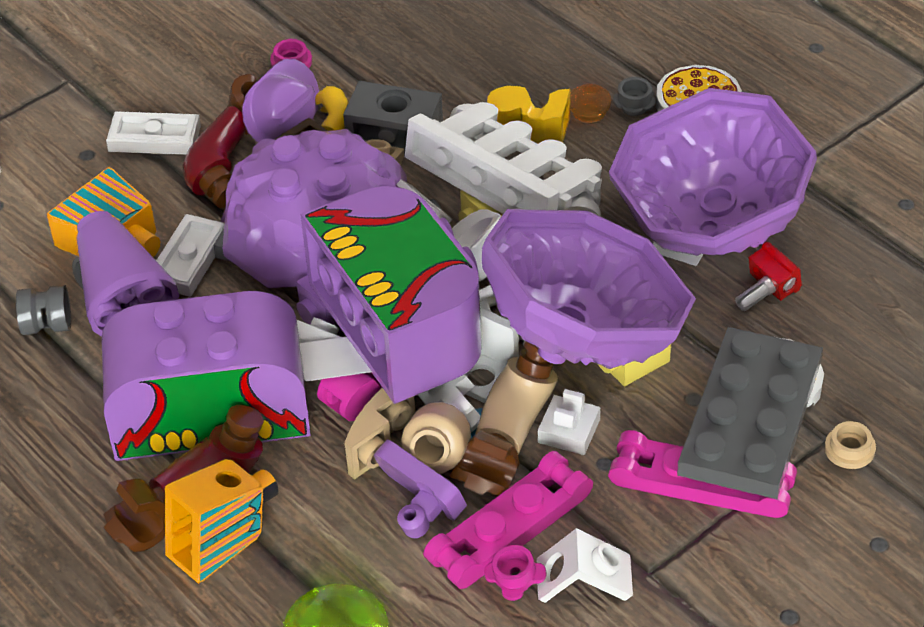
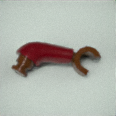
(207, 162)
(141, 516)

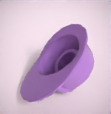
(280, 100)

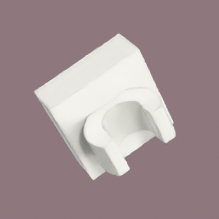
(569, 423)

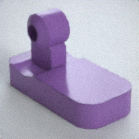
(431, 490)

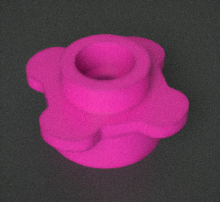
(511, 560)

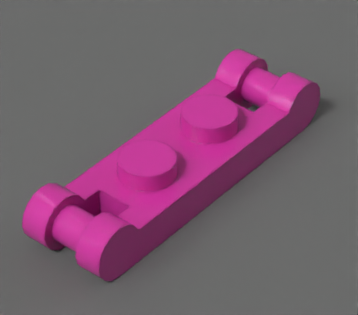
(663, 478)
(509, 520)

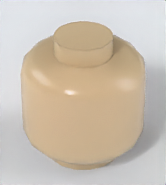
(437, 436)

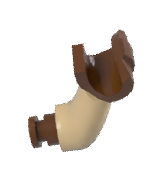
(505, 423)

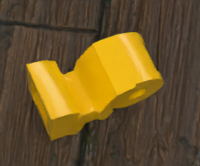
(546, 122)

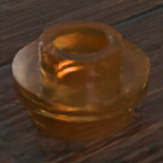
(589, 102)

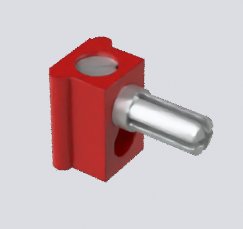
(774, 275)

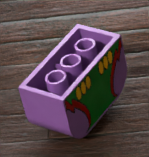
(396, 287)
(189, 360)

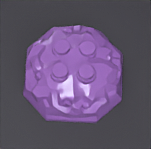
(714, 172)
(288, 179)
(583, 287)

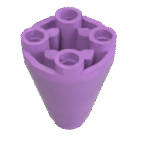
(117, 270)

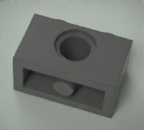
(384, 111)

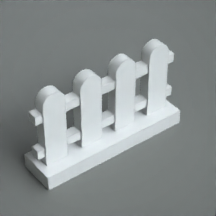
(481, 164)

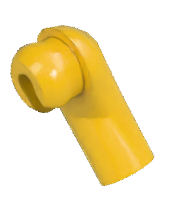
(334, 104)

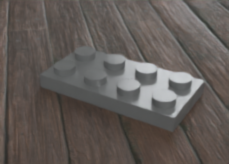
(750, 413)

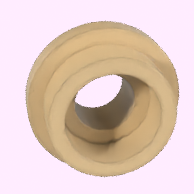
(850, 445)

